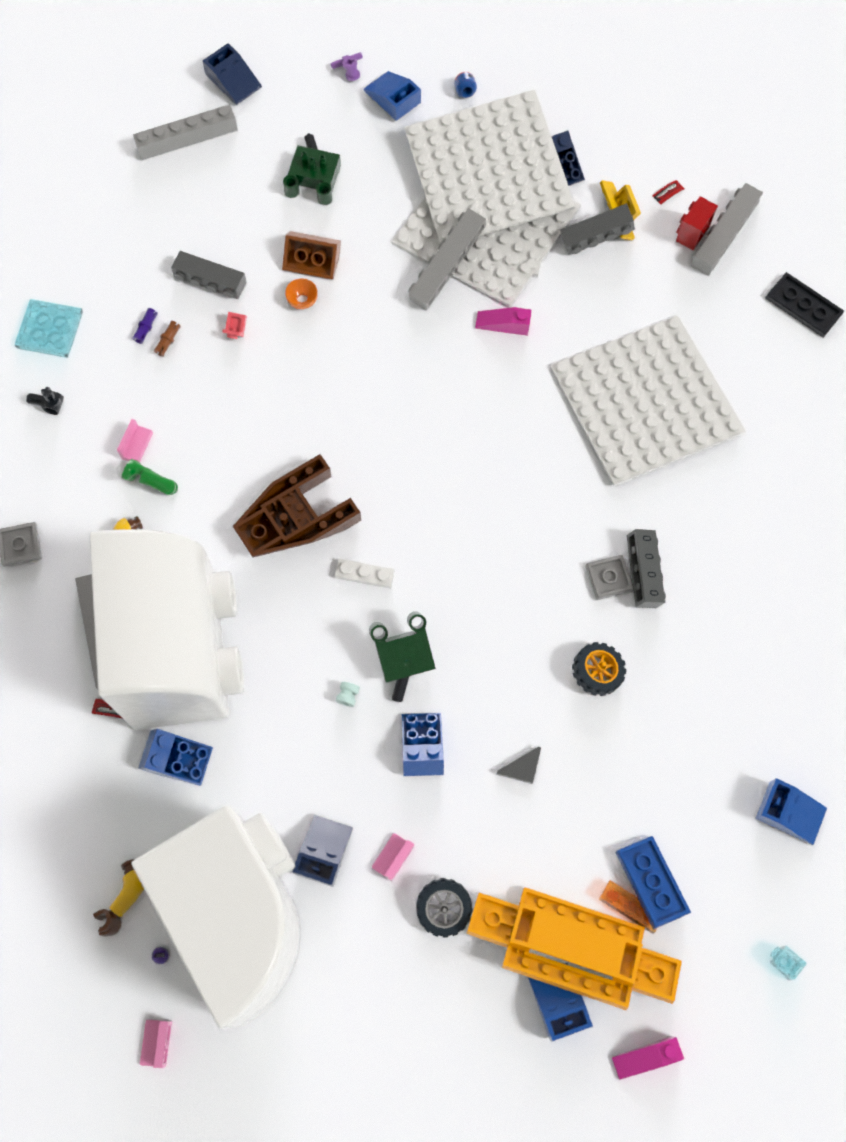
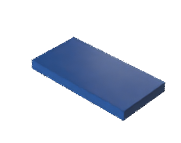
(653, 882)

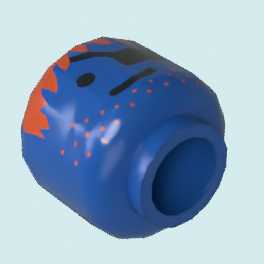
(465, 84)

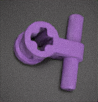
(350, 64)

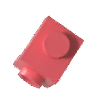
(235, 325)

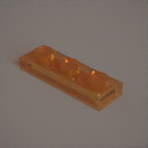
(626, 904)

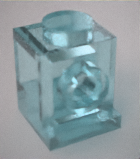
(794, 962)

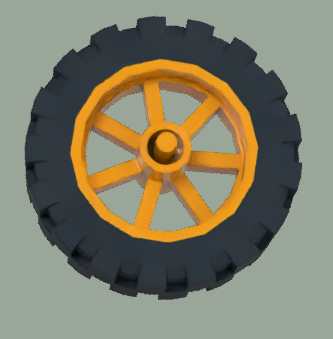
(587, 680)

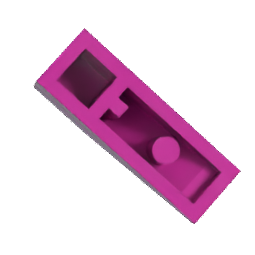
(505, 320)
(648, 1057)

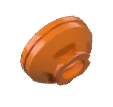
(301, 287)

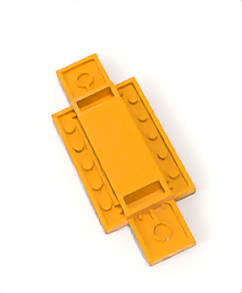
(579, 938)

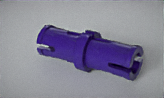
(145, 325)

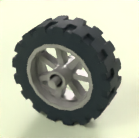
(447, 928)

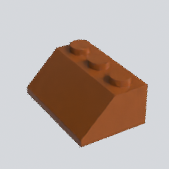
(311, 254)

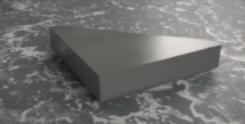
(523, 768)

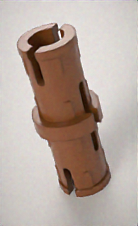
(167, 338)

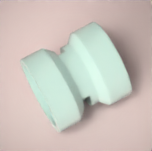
(347, 694)

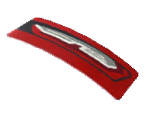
(668, 191)
(101, 707)

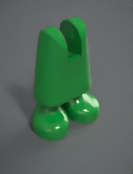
(149, 477)

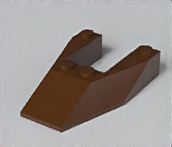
(284, 517)

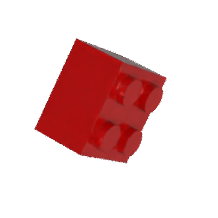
(696, 222)

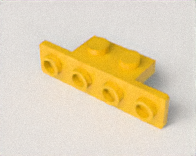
(616, 199)

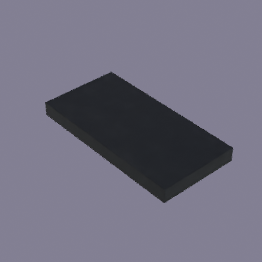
(804, 304)

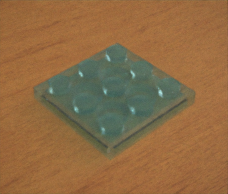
(48, 328)

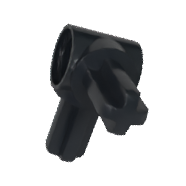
(49, 400)

